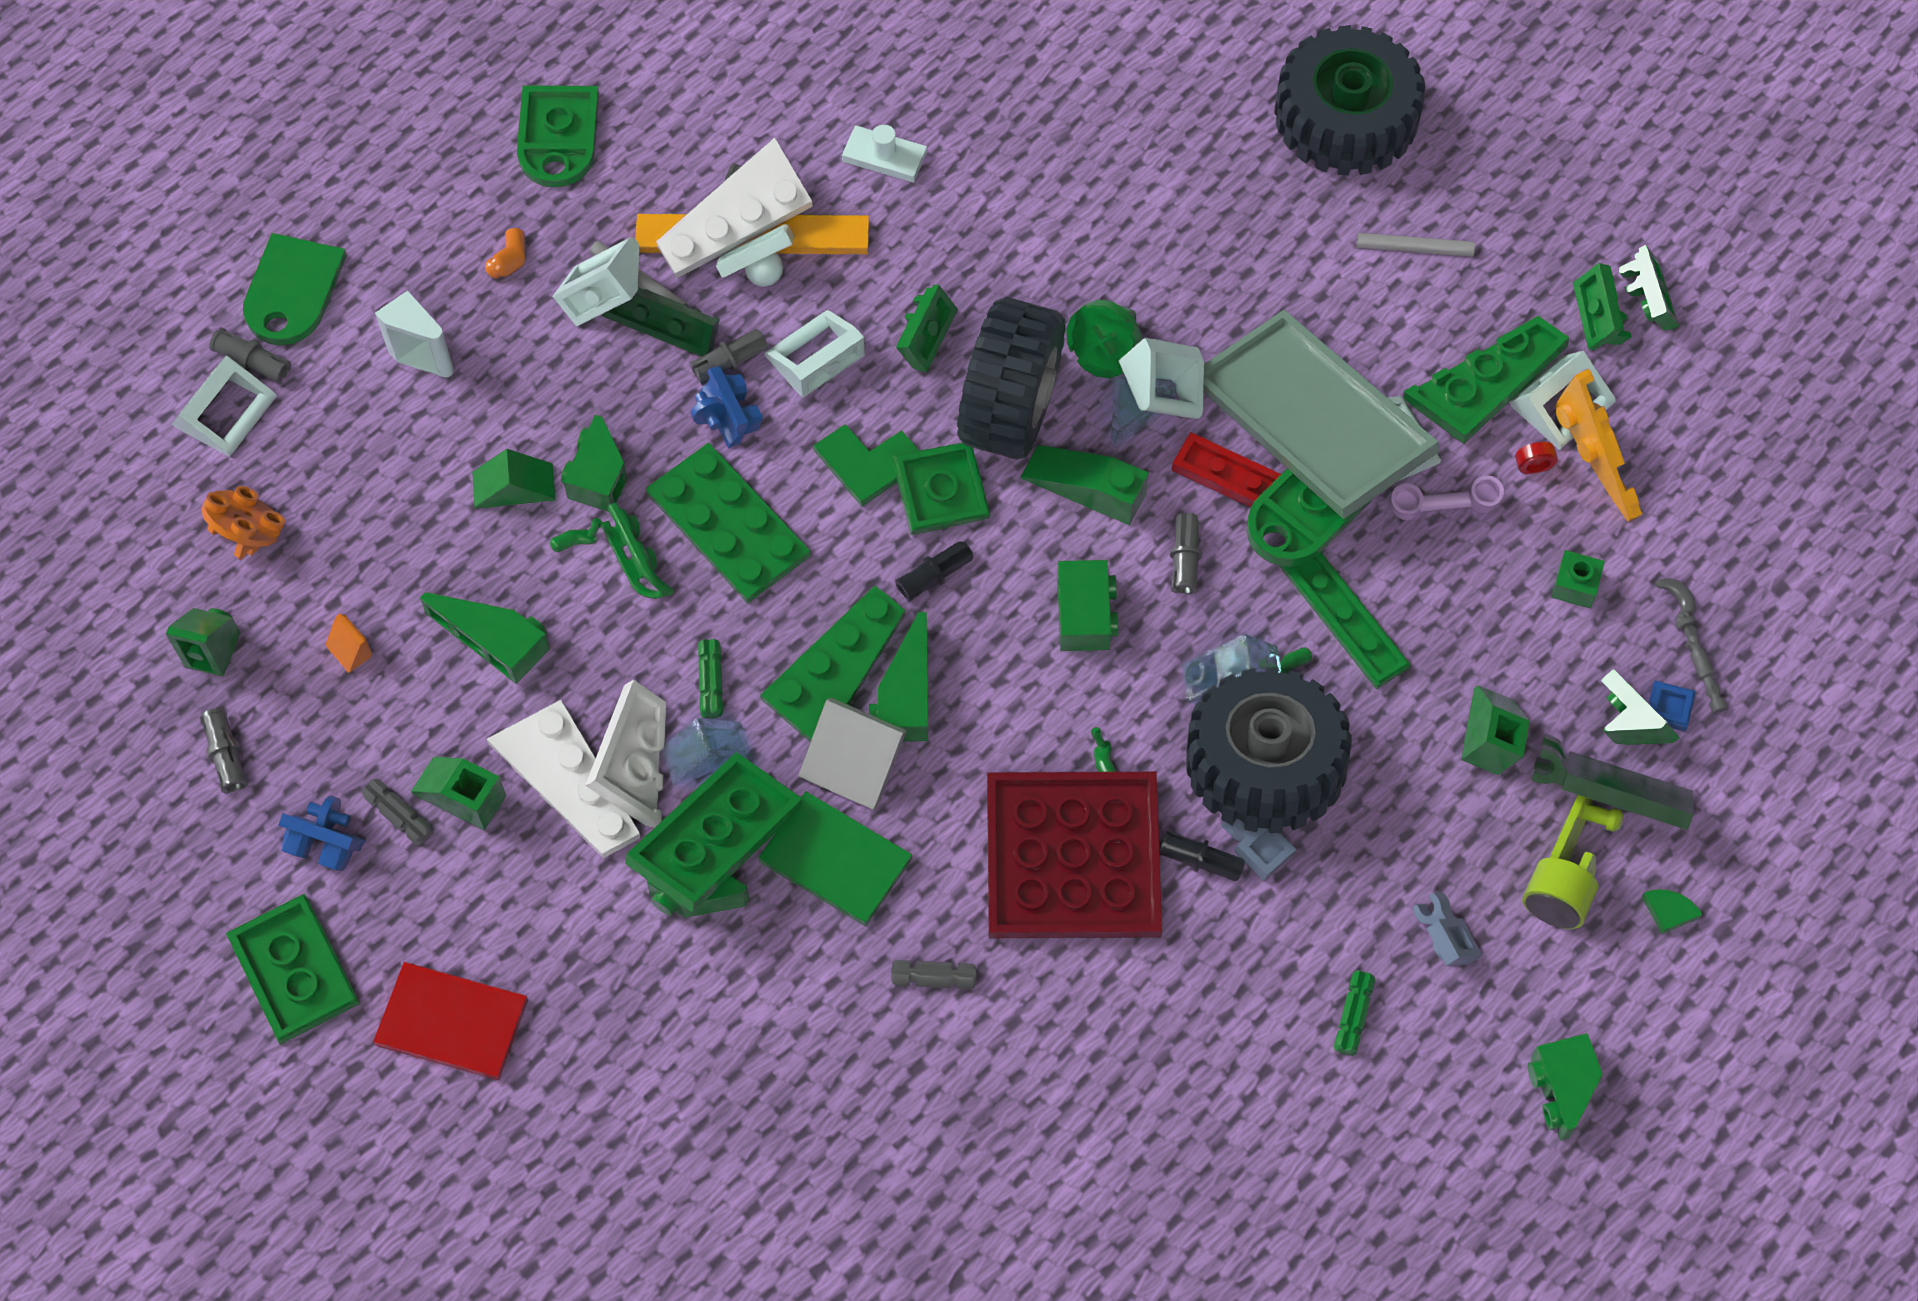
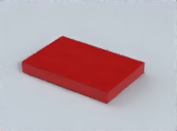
(451, 1021)

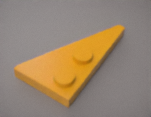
(1596, 441)

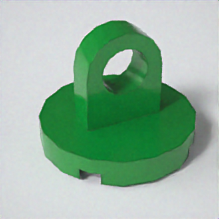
(1101, 336)

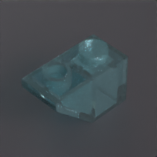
(1227, 659)

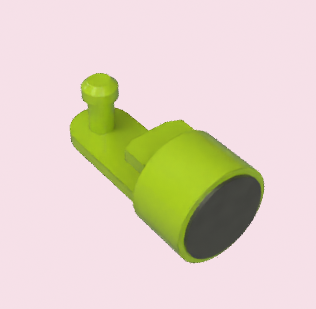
(1560, 889)

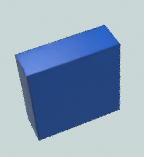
(1672, 704)

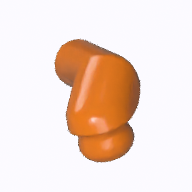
(510, 258)

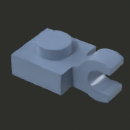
(1261, 850)
(1449, 935)

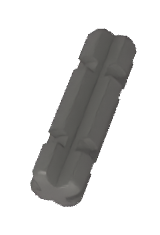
(397, 812)
(933, 974)

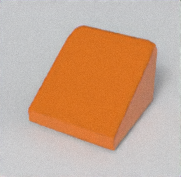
(347, 643)

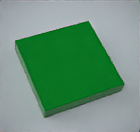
(940, 488)

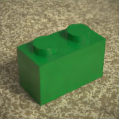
(1085, 605)

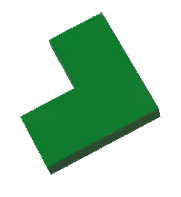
(861, 471)

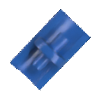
(720, 408)
(338, 844)

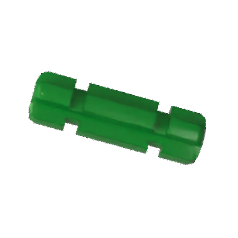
(710, 678)
(1354, 1013)

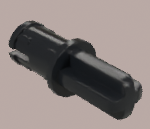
(934, 570)
(1201, 856)

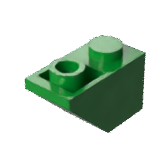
(597, 471)
(1494, 732)
(461, 789)
(1570, 1075)

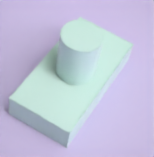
(884, 152)

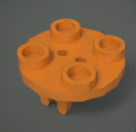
(242, 519)

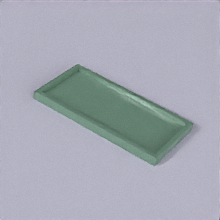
(1316, 414)

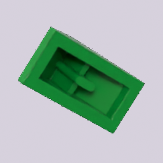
(513, 480)

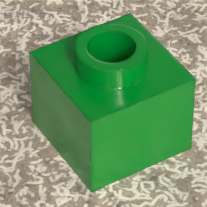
(1574, 588)

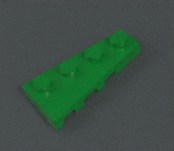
(1479, 387)
(835, 662)

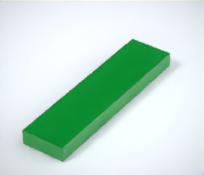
(1348, 620)

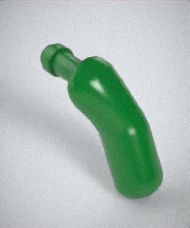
(575, 537)
(1295, 659)
(1102, 752)

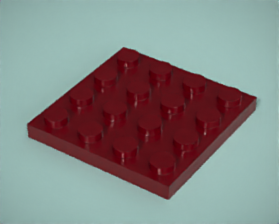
(1073, 855)

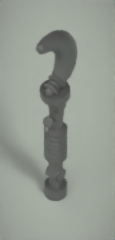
(1699, 656)

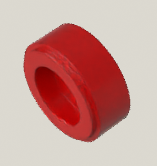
(1536, 457)

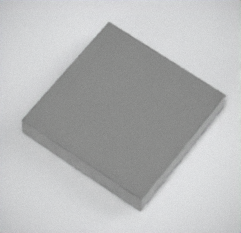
(852, 753)

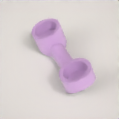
(1483, 497)

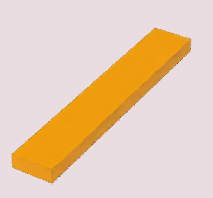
(812, 233)

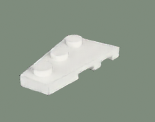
(629, 755)

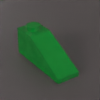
(1089, 480)
(492, 632)
(904, 688)

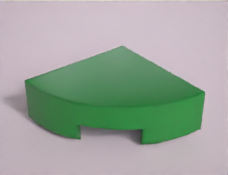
(1670, 909)

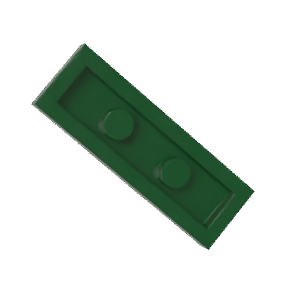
(667, 321)

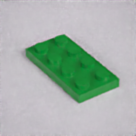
(728, 522)
(713, 831)

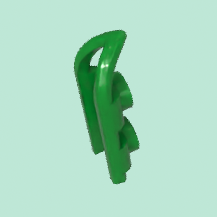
(643, 559)

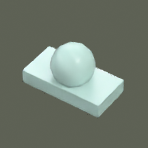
(758, 257)

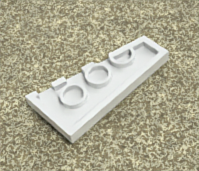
(740, 209)
(557, 764)

